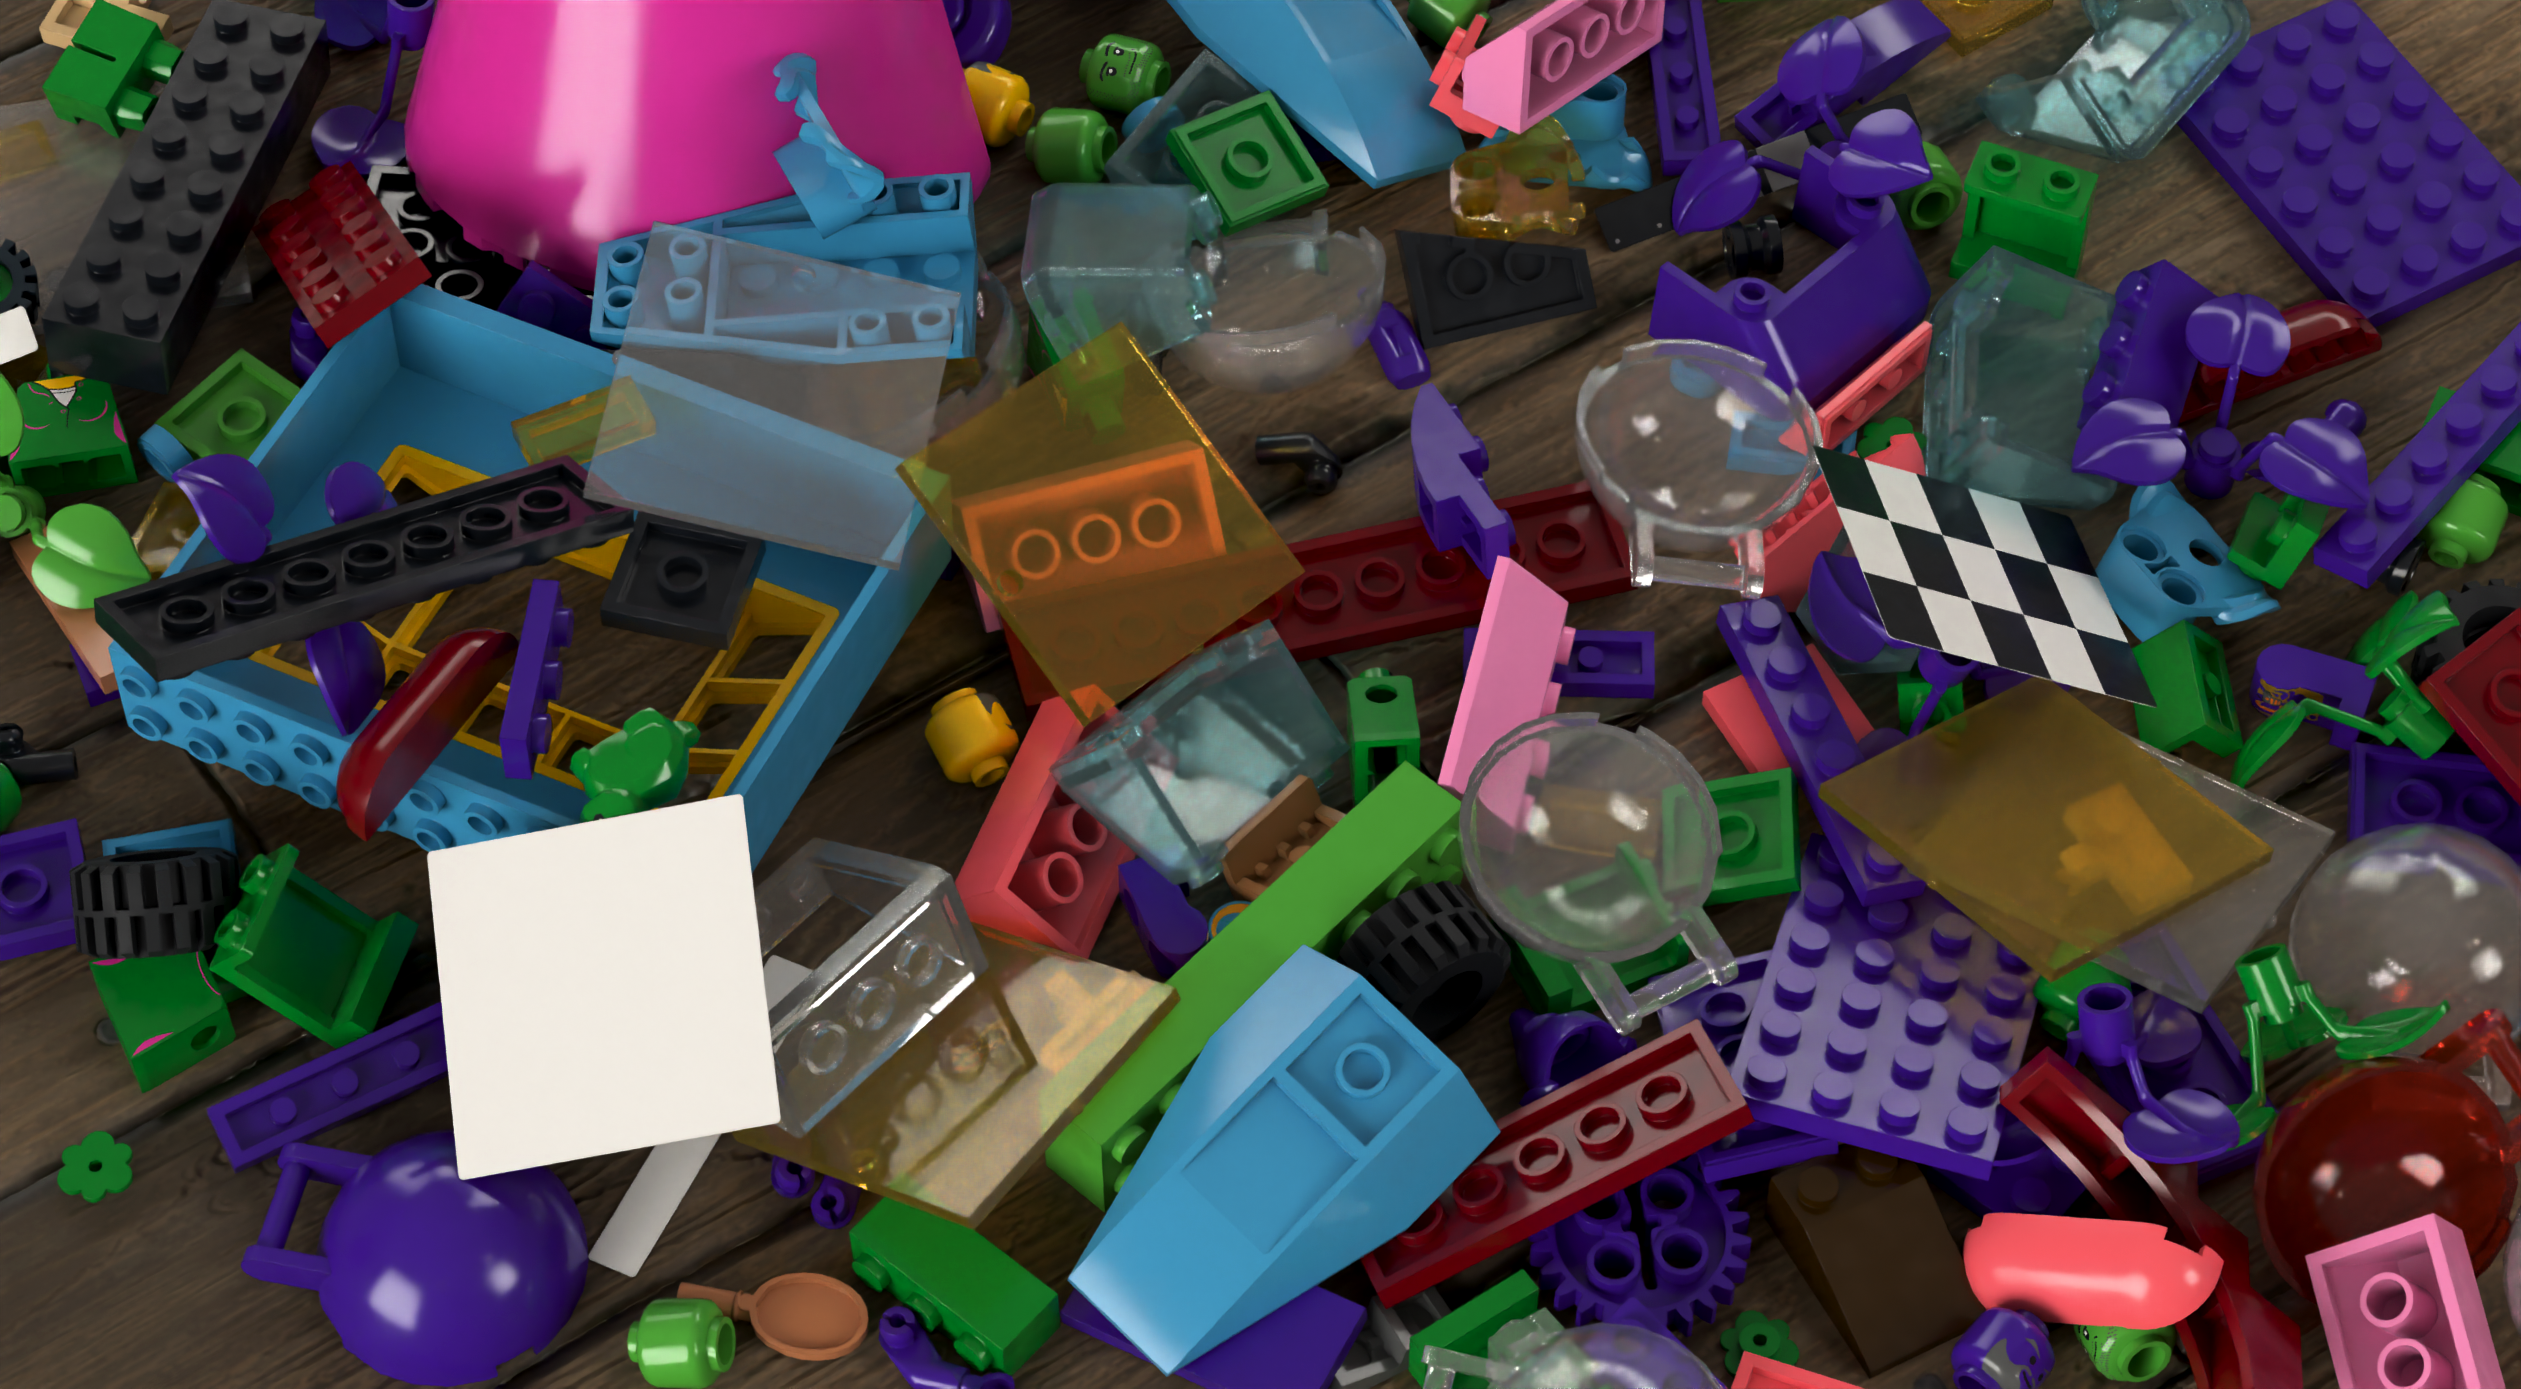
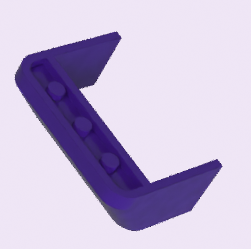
(1831, 318)

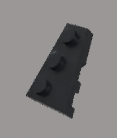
(1488, 285)

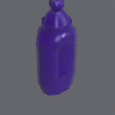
(1399, 349)

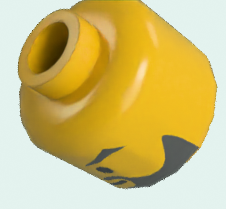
(999, 102)
(972, 737)

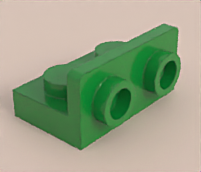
(2275, 536)

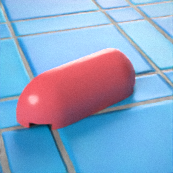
(1815, 526)
(2087, 1270)

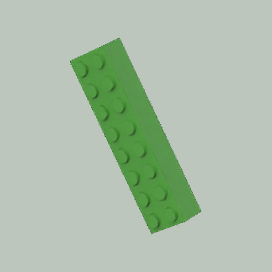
(1379, 850)

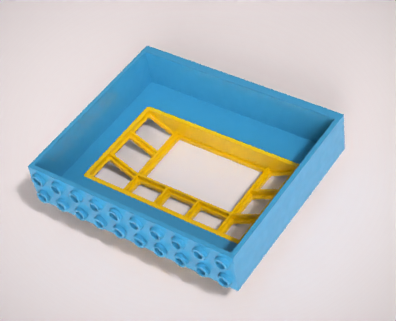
(433, 401)

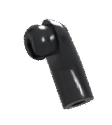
(1306, 451)
(31, 766)

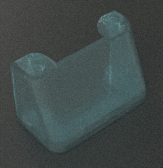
(2126, 79)
(1116, 257)
(2010, 381)
(1203, 753)

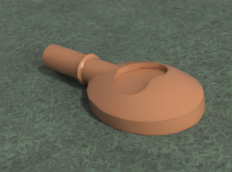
(796, 1314)

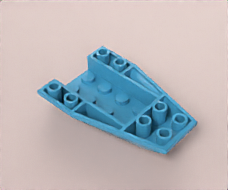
(1340, 74)
(916, 234)
(1280, 1162)

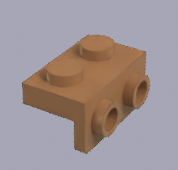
(1276, 838)

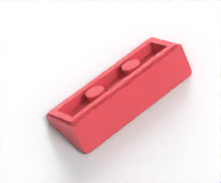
(1874, 386)

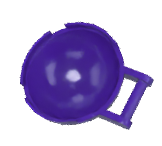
(425, 1267)

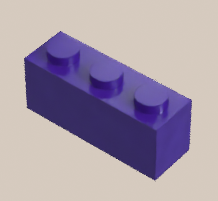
(2146, 342)

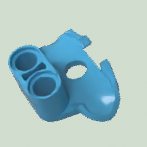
(1600, 139)
(825, 174)
(2157, 579)

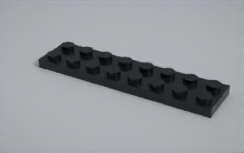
(359, 569)

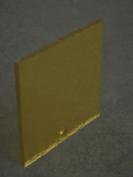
(1100, 522)
(2045, 826)
(982, 1081)

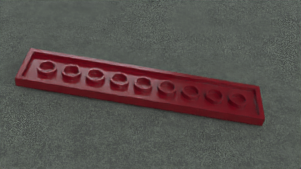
(1397, 586)

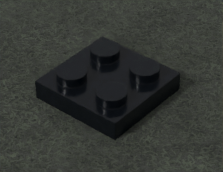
(682, 581)

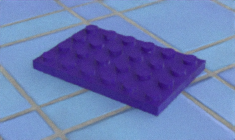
(2357, 164)
(1886, 1024)

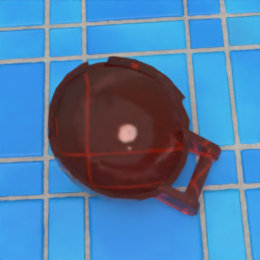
(2389, 1146)

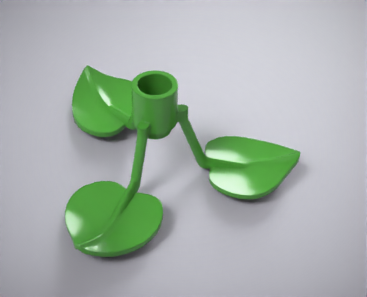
(85, 544)

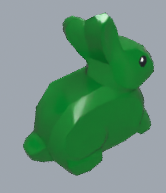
(635, 766)

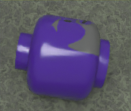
(2003, 1352)

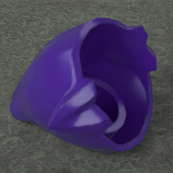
(1562, 1048)

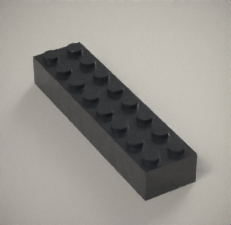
(187, 197)

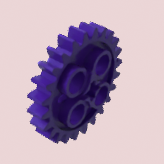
(1700, 1230)

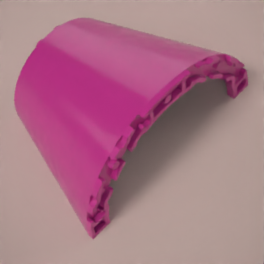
(615, 114)

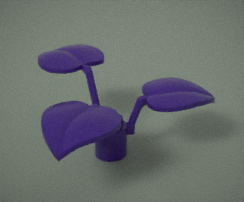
(351, 130)
(1877, 159)
(2136, 447)
(234, 512)
(1854, 630)
(2139, 1033)

